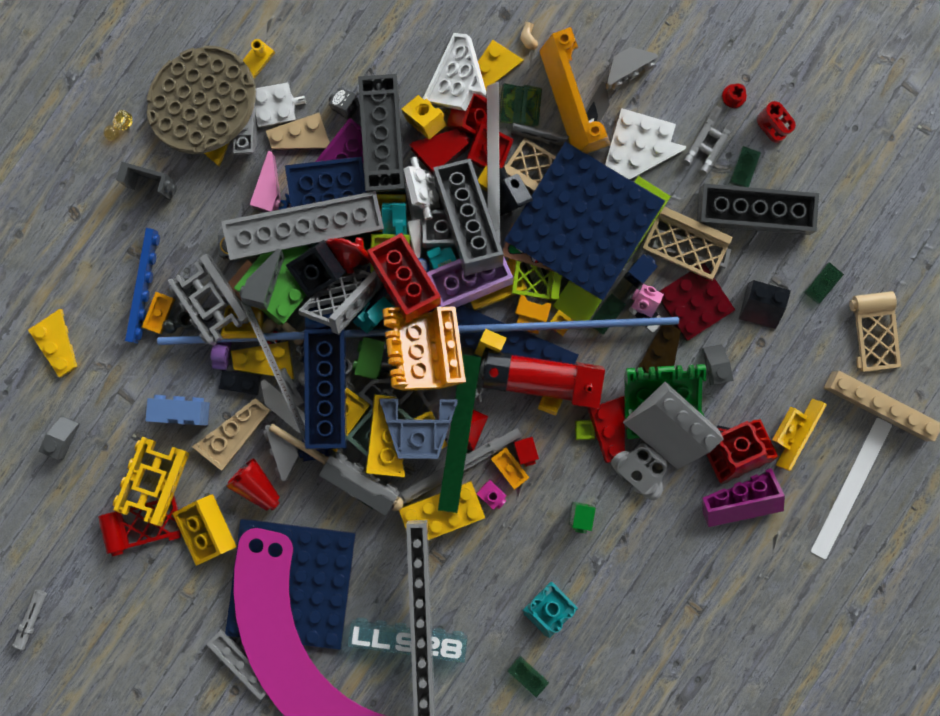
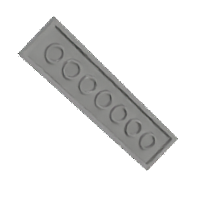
(302, 225)

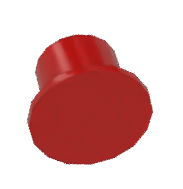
(734, 95)

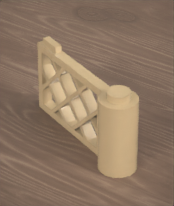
(876, 305)

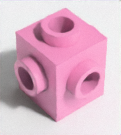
(646, 300)

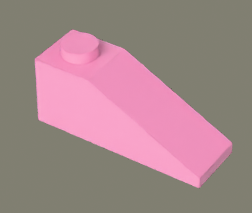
(267, 191)

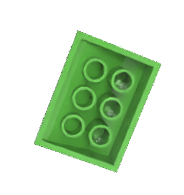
(287, 292)

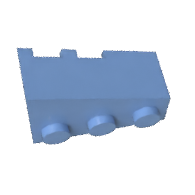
(177, 410)

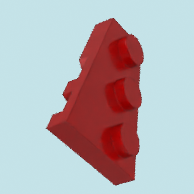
(609, 427)

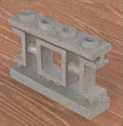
(223, 291)

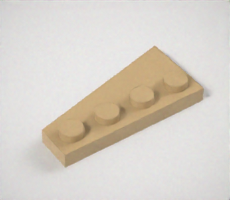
(227, 439)

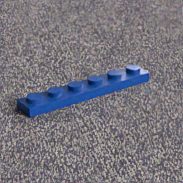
(141, 292)

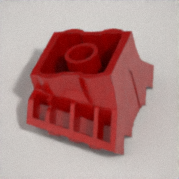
(741, 451)

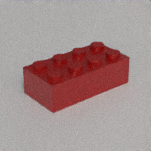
(404, 277)

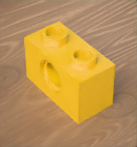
(424, 116)

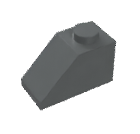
(717, 365)
(59, 438)

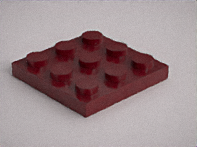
(695, 302)

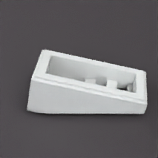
(415, 233)

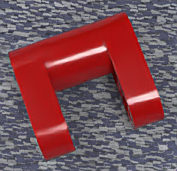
(770, 116)

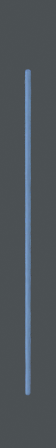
(462, 329)

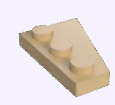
(300, 134)

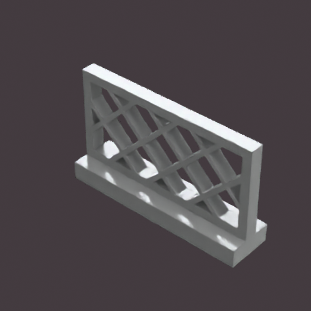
(352, 303)

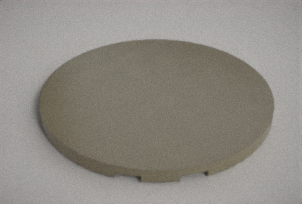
(201, 99)

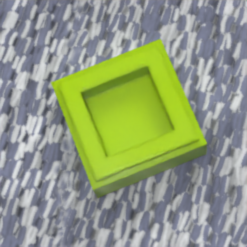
(584, 430)

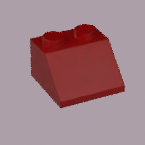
(469, 120)

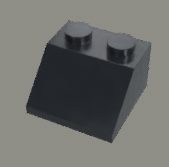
(315, 268)
(764, 304)

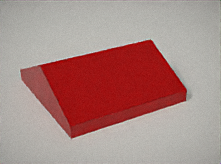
(478, 150)

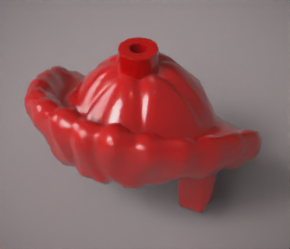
(348, 253)

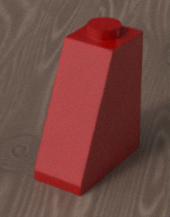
(440, 149)

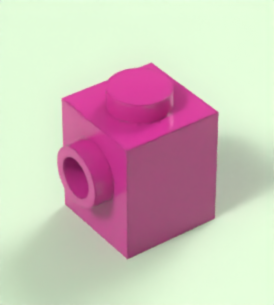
(492, 495)

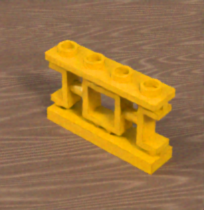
(136, 473)

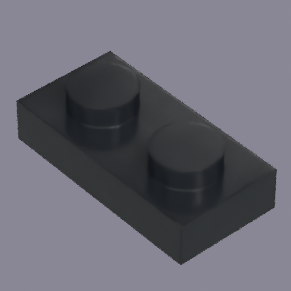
(239, 382)

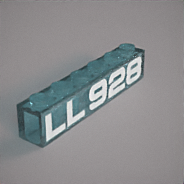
(397, 639)

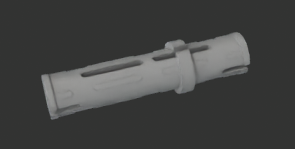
(26, 627)

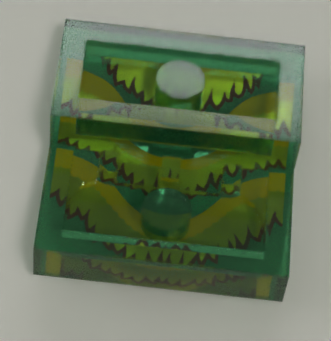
(520, 104)

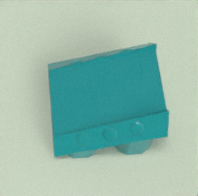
(550, 610)

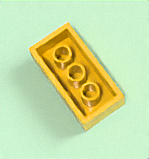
(441, 521)

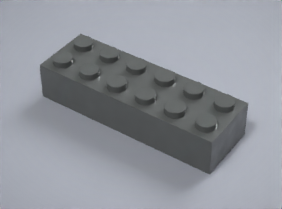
(758, 209)
(468, 217)

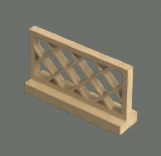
(530, 184)
(694, 228)

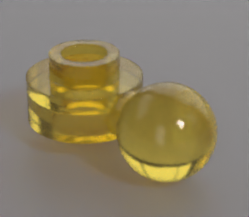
(121, 121)

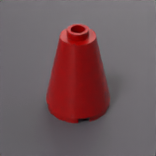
(254, 486)

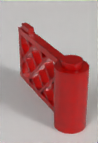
(115, 532)

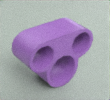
(220, 355)

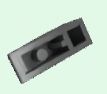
(262, 282)

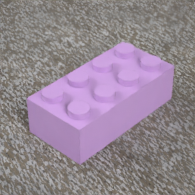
(460, 289)

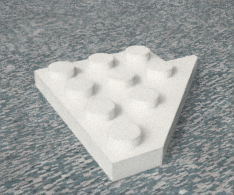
(456, 75)
(640, 144)

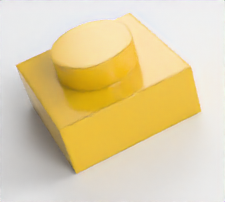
(558, 317)
(550, 405)

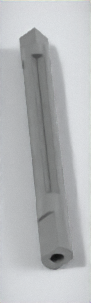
(472, 459)

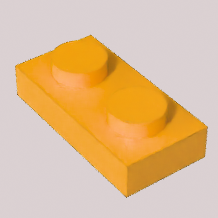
(158, 312)
(510, 468)

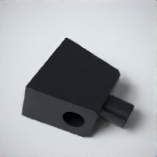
(512, 192)

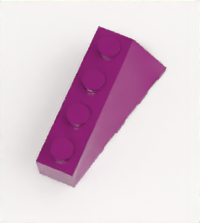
(745, 500)

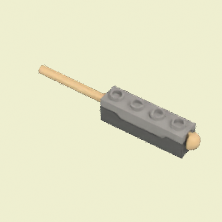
(351, 477)

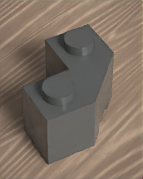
(383, 387)

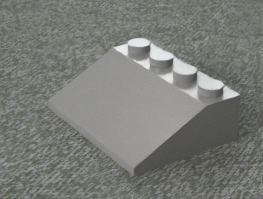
(673, 427)

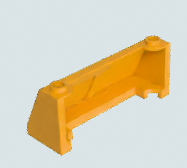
(556, 57)

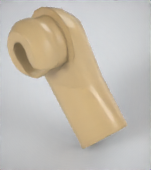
(526, 37)

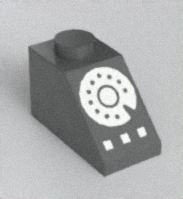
(344, 103)

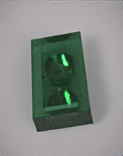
(745, 167)
(823, 283)
(609, 310)
(528, 676)

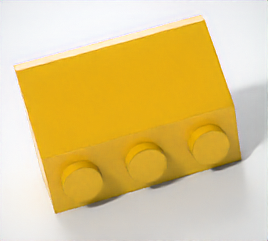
(204, 529)

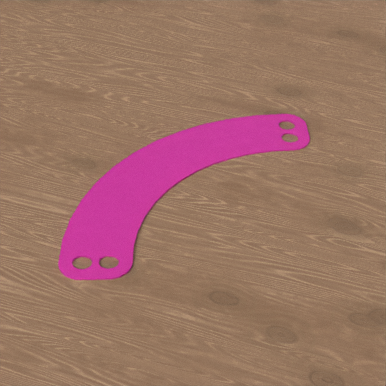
(271, 635)

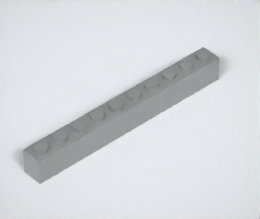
(420, 618)

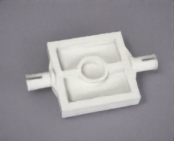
(276, 105)
(421, 188)

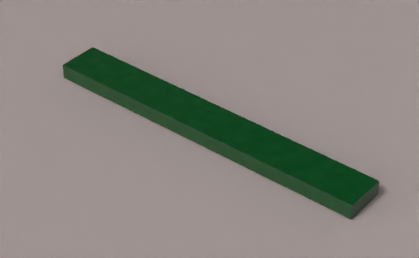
(459, 436)

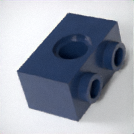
(641, 270)

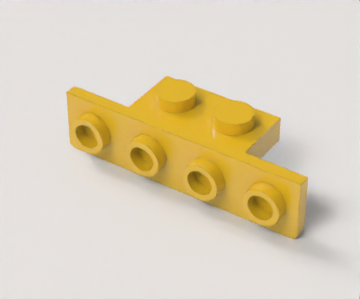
(795, 432)

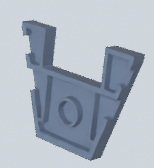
(418, 436)

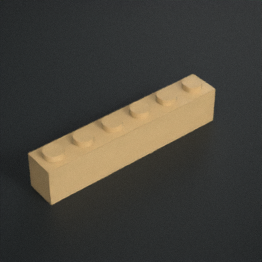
(882, 406)

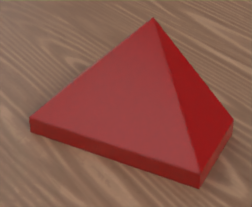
(477, 425)

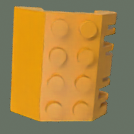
(424, 350)

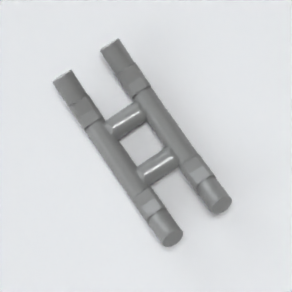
(707, 129)

